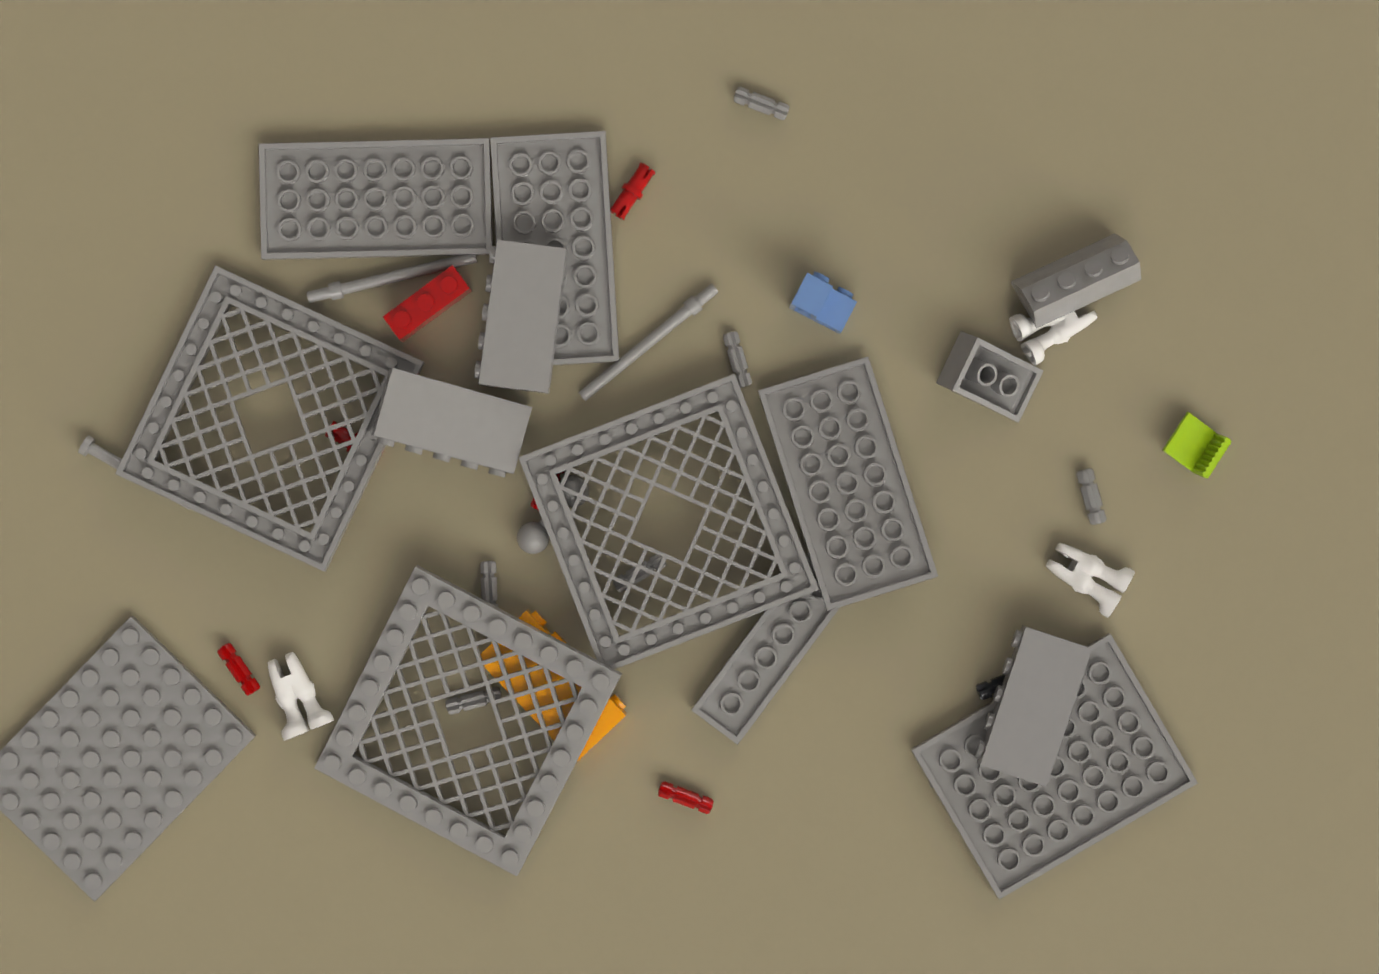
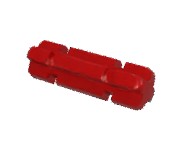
(238, 669)
(685, 797)

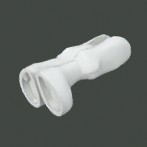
(1060, 332)
(1080, 575)
(295, 687)

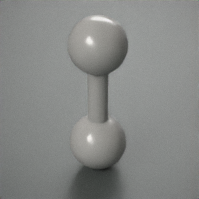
(533, 535)

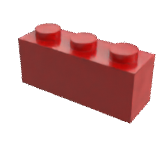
(427, 303)

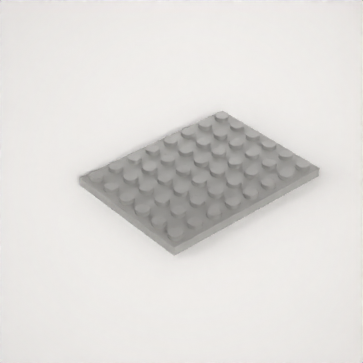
(116, 757)
(1106, 774)

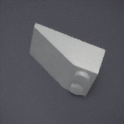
(989, 376)

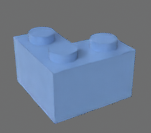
(822, 303)

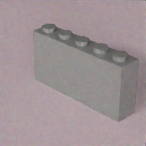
(521, 316)
(451, 422)
(1032, 705)

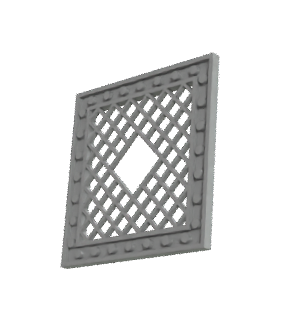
(174, 388)
(718, 396)
(409, 800)

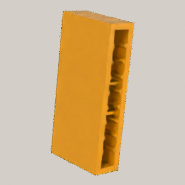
(611, 715)

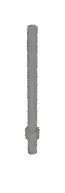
(337, 289)
(691, 306)

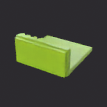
(1196, 446)

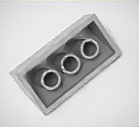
(1078, 279)

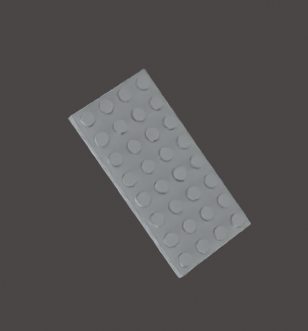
(558, 196)
(375, 199)
(847, 483)

